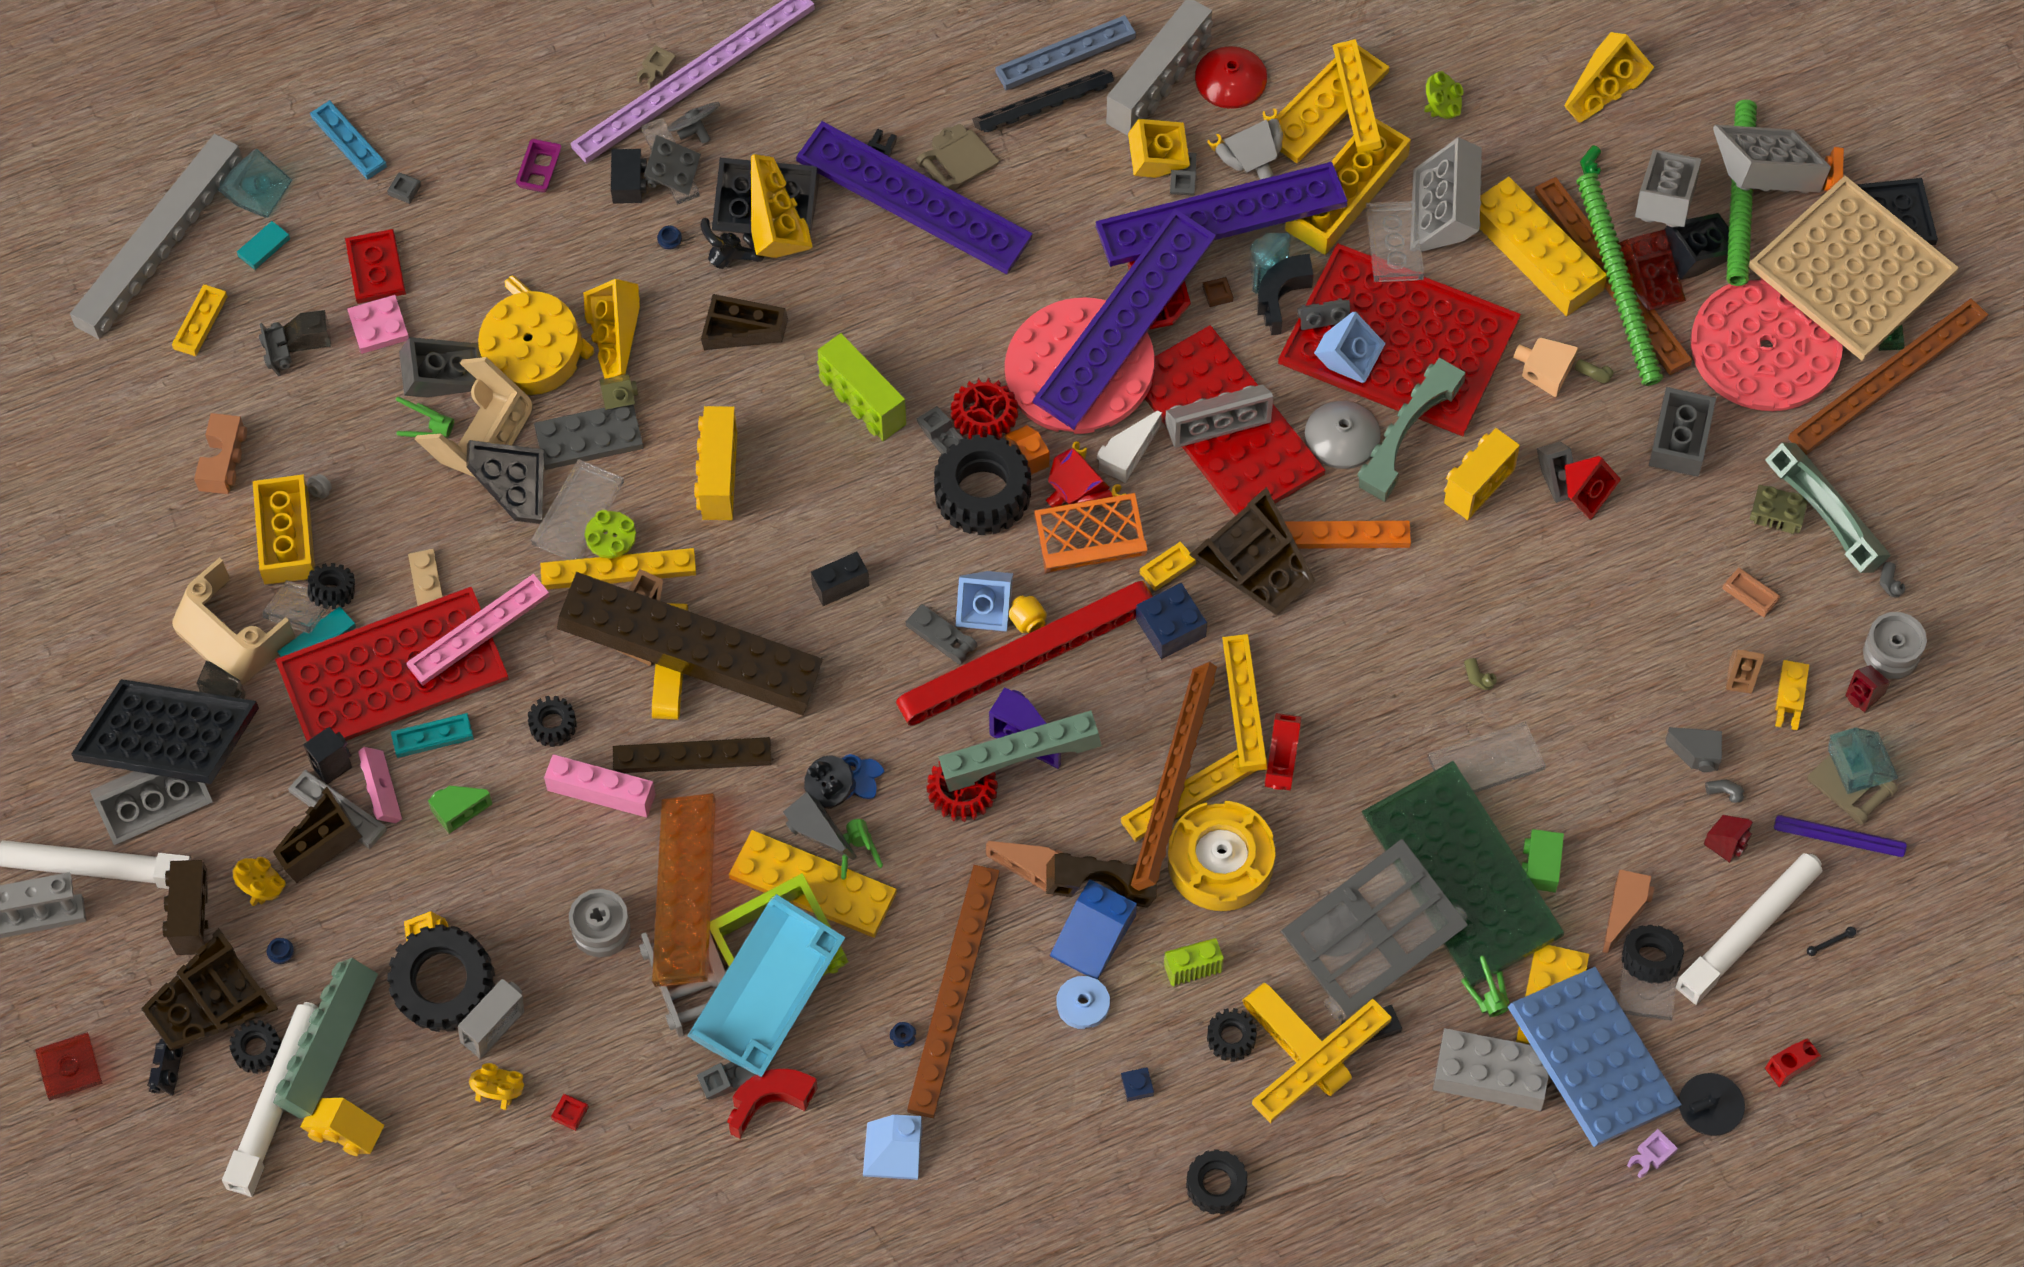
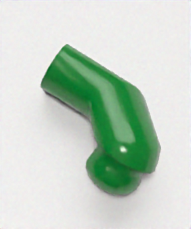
(1588, 160)

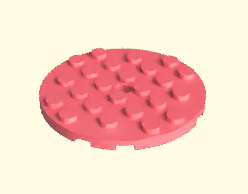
(1042, 345)
(1758, 377)

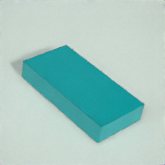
(263, 245)

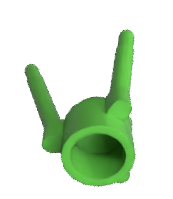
(438, 423)
(859, 836)
(1495, 1001)

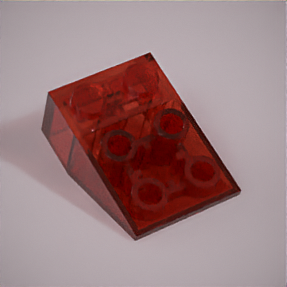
(1652, 270)

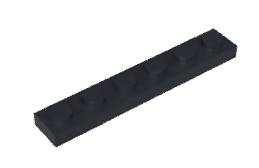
(1052, 97)

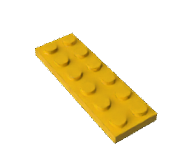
(1321, 106)
(852, 902)

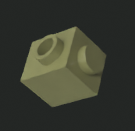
(618, 391)

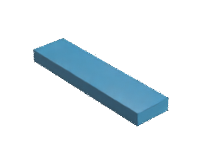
(348, 140)

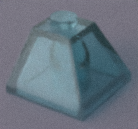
(255, 184)
(1266, 253)

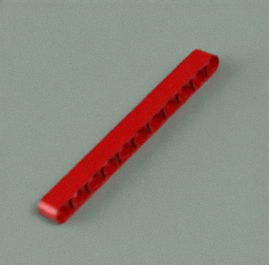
(1022, 654)

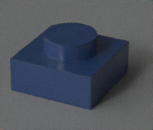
(1137, 1084)

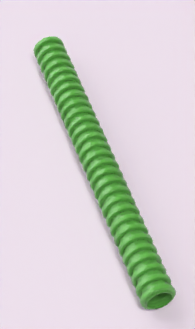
(1740, 210)
(1619, 279)

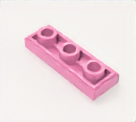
(379, 785)

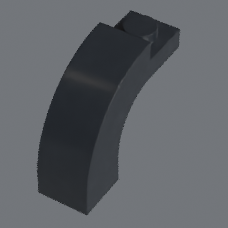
(1280, 279)

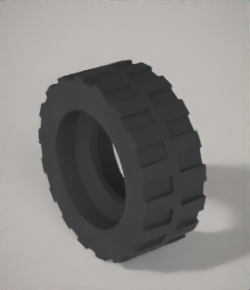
(1650, 970)
(1216, 1160)

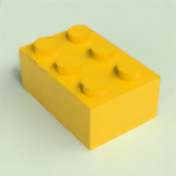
(1481, 473)

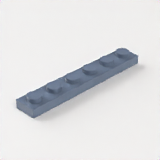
(1065, 52)

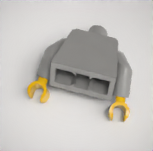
(1252, 147)

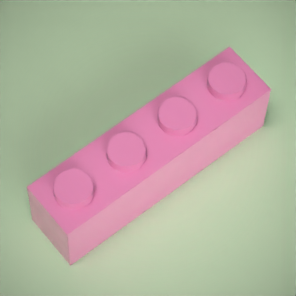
(599, 786)

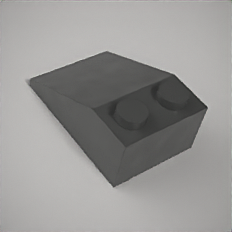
(434, 367)

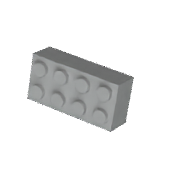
(1668, 188)
(1490, 1070)

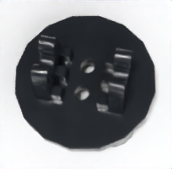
(836, 790)

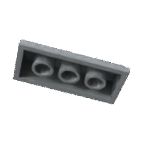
(1219, 415)
(145, 801)

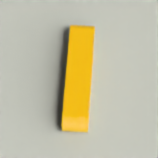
(667, 689)
(1290, 1032)

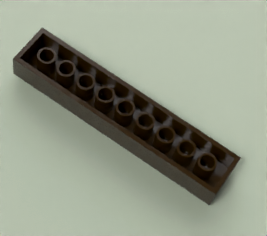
(689, 643)

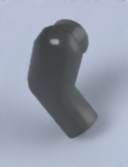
(1888, 582)
(1726, 786)

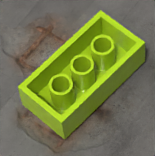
(861, 387)

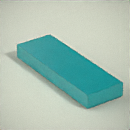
(330, 626)
(432, 735)

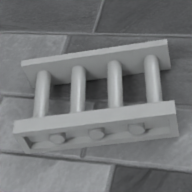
(39, 905)
(714, 977)

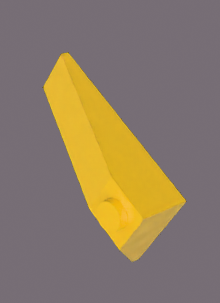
(774, 219)
(613, 316)

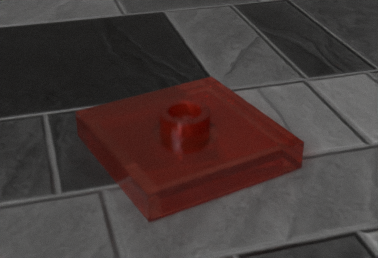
(68, 1066)

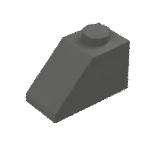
(1552, 465)
(1696, 747)

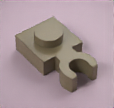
(656, 63)

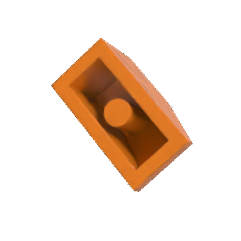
(1031, 446)

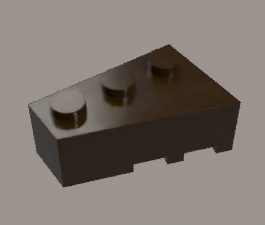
(742, 323)
(317, 838)
(186, 906)

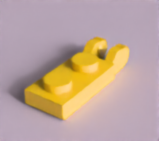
(1791, 692)

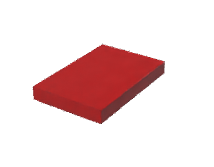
(375, 266)

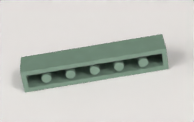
(325, 1038)

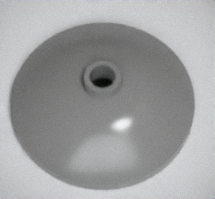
(1338, 445)

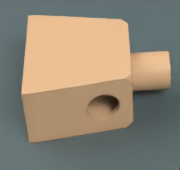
(1547, 363)

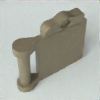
(960, 154)
(1828, 782)

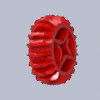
(986, 398)
(980, 794)

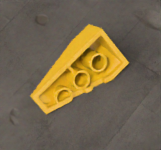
(1610, 73)

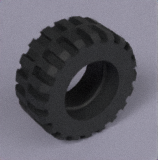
(976, 456)
(421, 948)

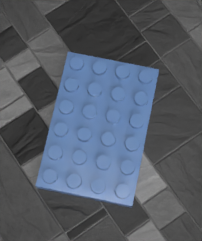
(1594, 1056)

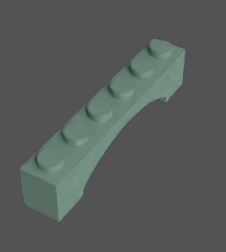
(1440, 384)
(1857, 540)
(970, 764)

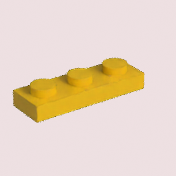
(199, 320)

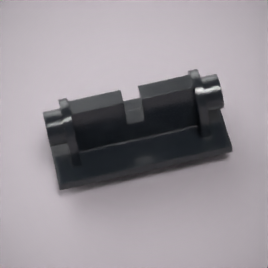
(166, 1074)

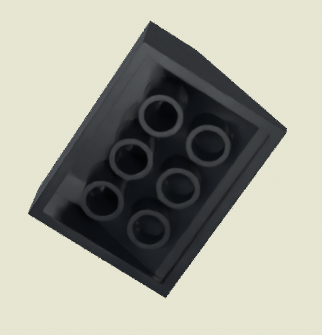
(733, 193)

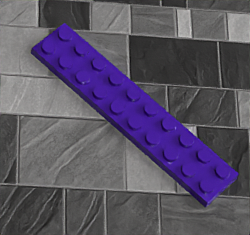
(914, 197)
(1228, 210)
(1124, 319)

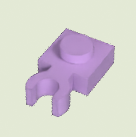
(1653, 1151)

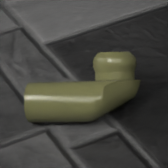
(1599, 374)
(1475, 677)

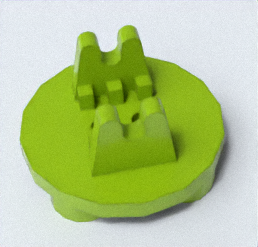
(1443, 96)
(614, 524)

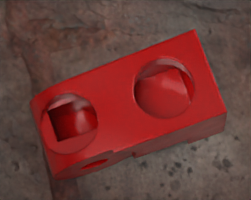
(1792, 1061)

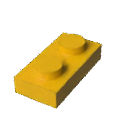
(1167, 566)

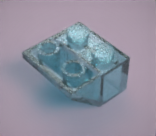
(1860, 759)

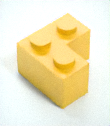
(343, 1123)

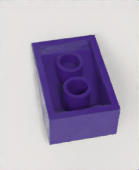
(1015, 714)

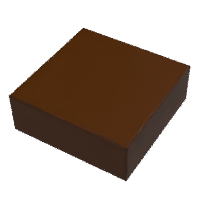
(1217, 292)

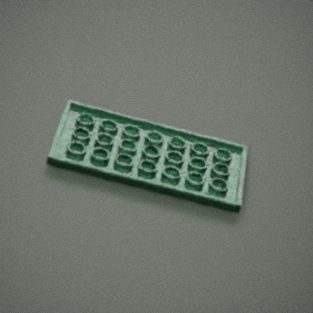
(1471, 866)

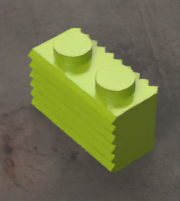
(1193, 961)

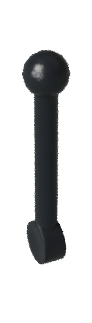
(1849, 933)

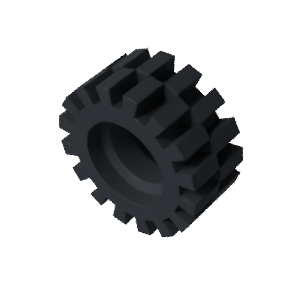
(331, 596)
(552, 734)
(1237, 1020)
(251, 1032)

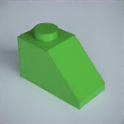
(458, 805)

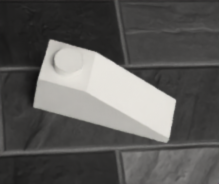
(1127, 447)

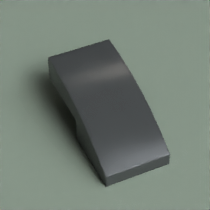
(1184, 180)
(938, 429)
(723, 1079)

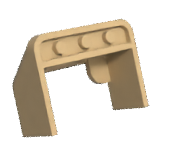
(499, 419)
(237, 654)

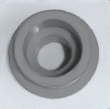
(319, 486)

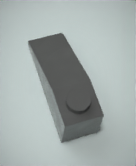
(814, 823)

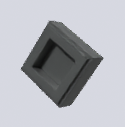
(404, 188)

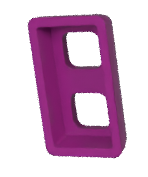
(528, 165)

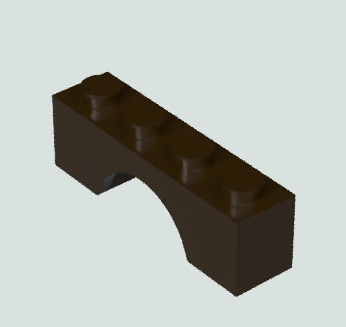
(1067, 874)

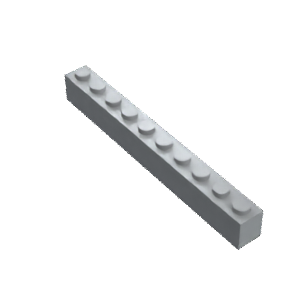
(155, 237)

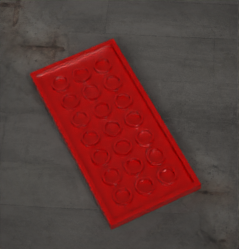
(1241, 461)
(364, 677)

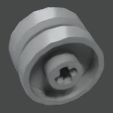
(1895, 644)
(599, 923)

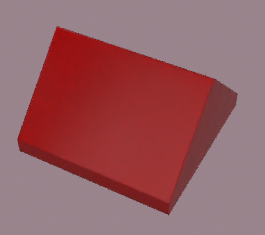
(1590, 484)

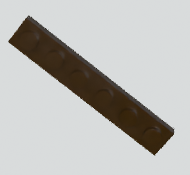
(692, 755)

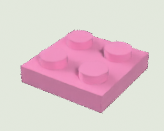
(378, 324)

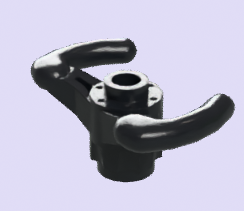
(728, 247)

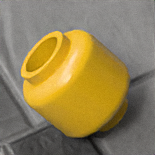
(1027, 614)

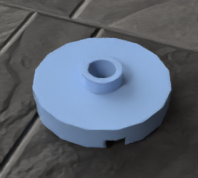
(1078, 1014)

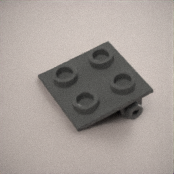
(671, 165)

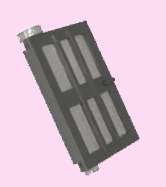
(1373, 929)

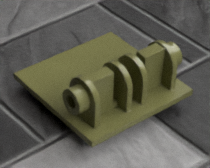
(1779, 506)

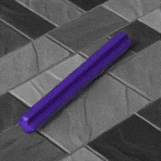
(1840, 836)

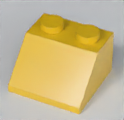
(1158, 147)

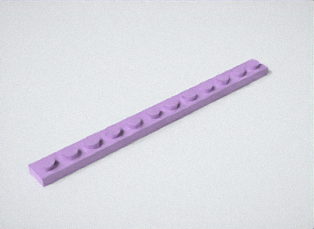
(690, 78)

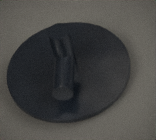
(1711, 1104)

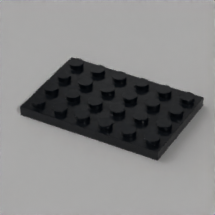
(165, 731)

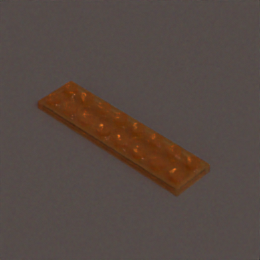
(684, 890)

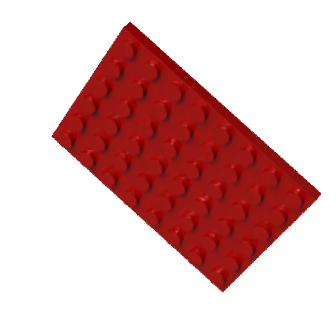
(1419, 326)

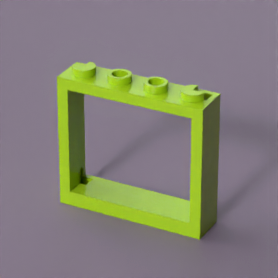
(753, 909)

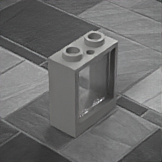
(491, 1018)

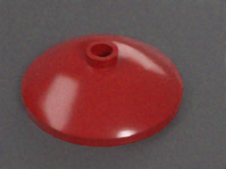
(1228, 86)

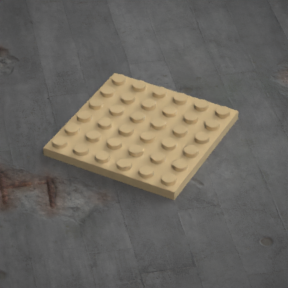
(1853, 267)

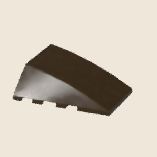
(1258, 555)
(206, 996)

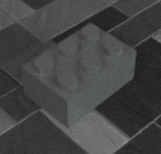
(1682, 431)

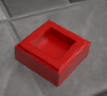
(569, 1112)

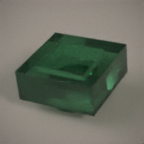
(1894, 341)

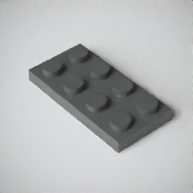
(588, 436)

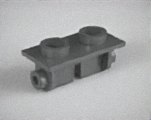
(1323, 315)
(276, 356)

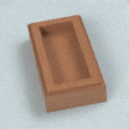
(1751, 592)

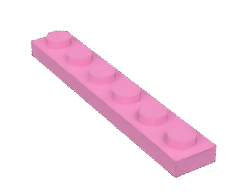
(478, 629)

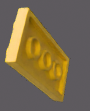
(1552, 966)

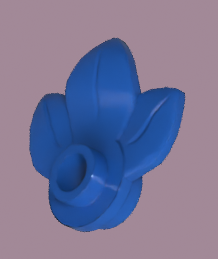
(864, 775)

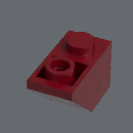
(1866, 687)
(1729, 837)

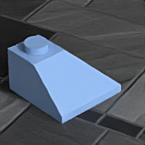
(1350, 348)
(984, 600)
(893, 1147)

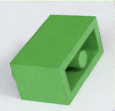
(1543, 859)

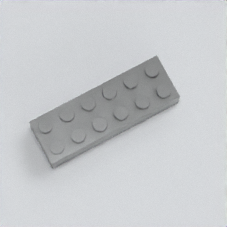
(1160, 66)

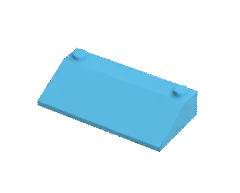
(766, 986)

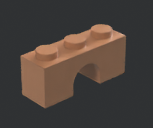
(219, 472)

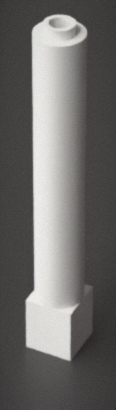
(87, 862)
(1707, 970)
(247, 1163)

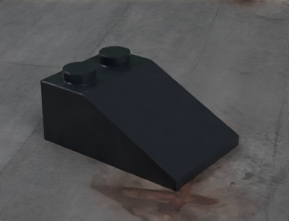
(1699, 245)

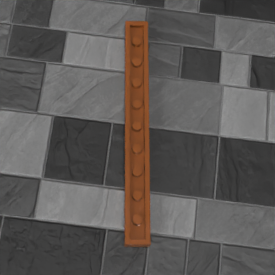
(1578, 228)
(1888, 376)
(1174, 777)
(953, 992)

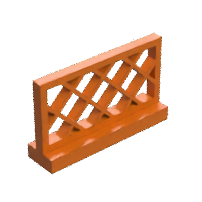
(1095, 554)

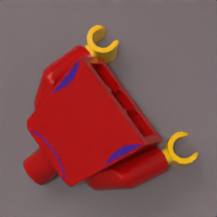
(1076, 479)

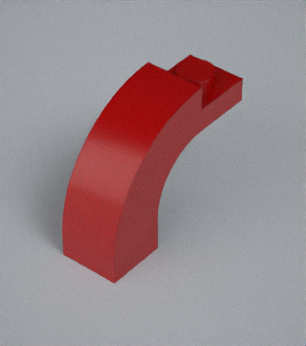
(1283, 752)
(774, 1086)

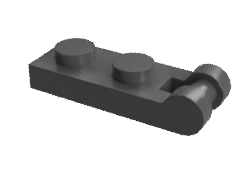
(940, 634)

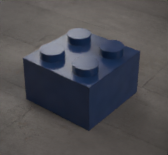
(1171, 620)

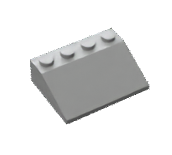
(1770, 159)
(1448, 194)

